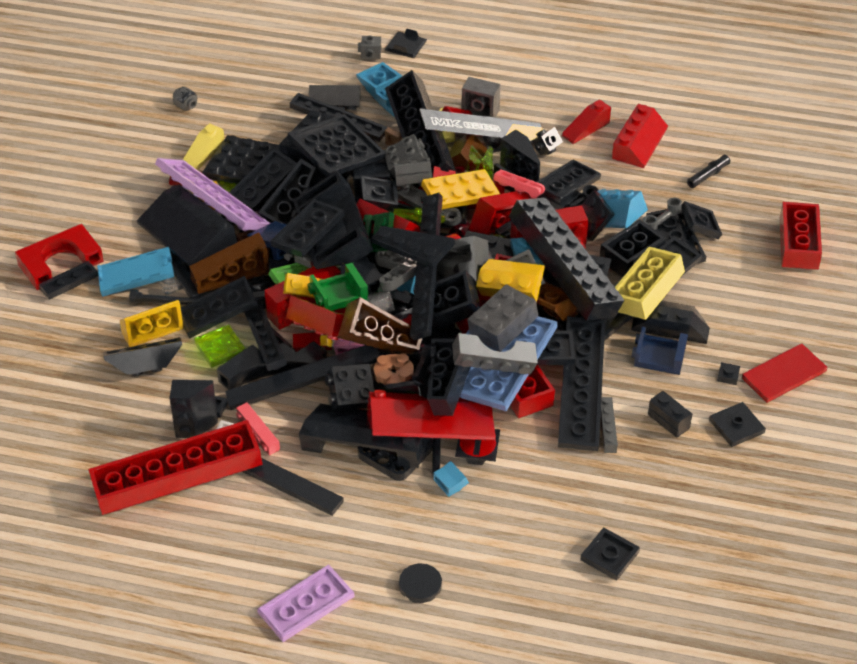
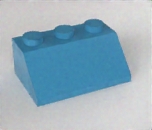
(626, 206)

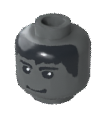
(185, 98)

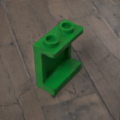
(338, 290)

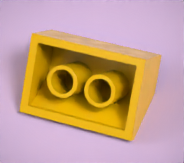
(518, 275)
(152, 323)

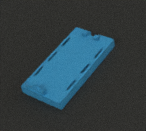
(135, 271)

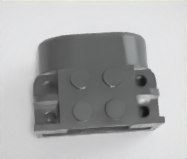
(467, 254)

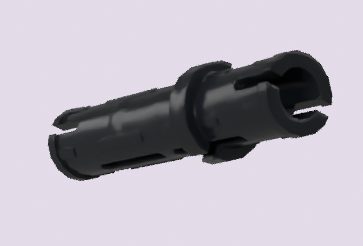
(713, 167)

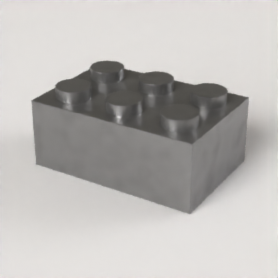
(503, 317)

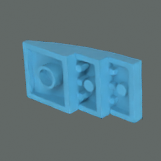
(376, 80)

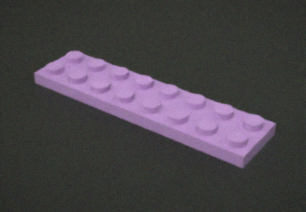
(212, 194)

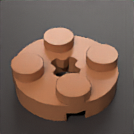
(398, 362)

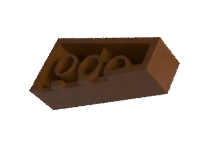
(241, 259)
(376, 328)

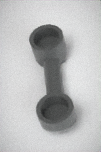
(674, 206)

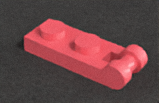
(519, 183)

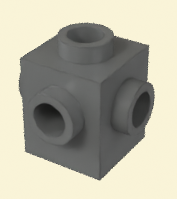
(370, 47)

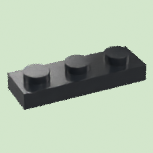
(68, 280)

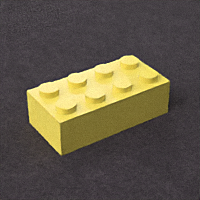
(649, 281)

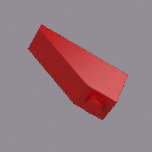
(588, 121)

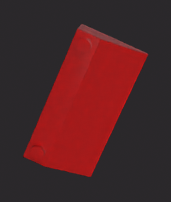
(412, 417)

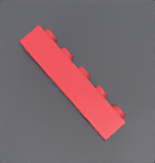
(261, 431)

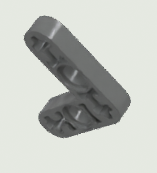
(401, 269)

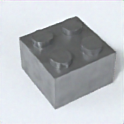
(481, 97)

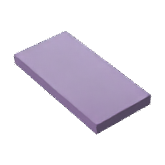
(305, 603)

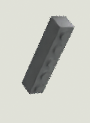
(608, 425)

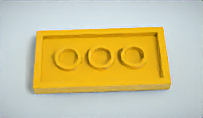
(461, 188)

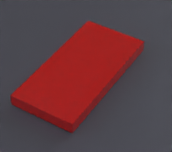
(784, 372)

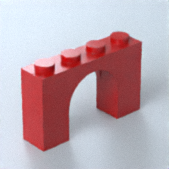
(73, 240)

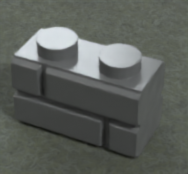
(412, 171)

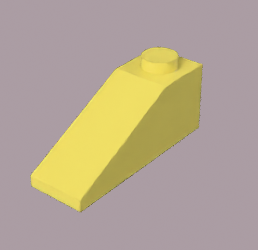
(204, 146)

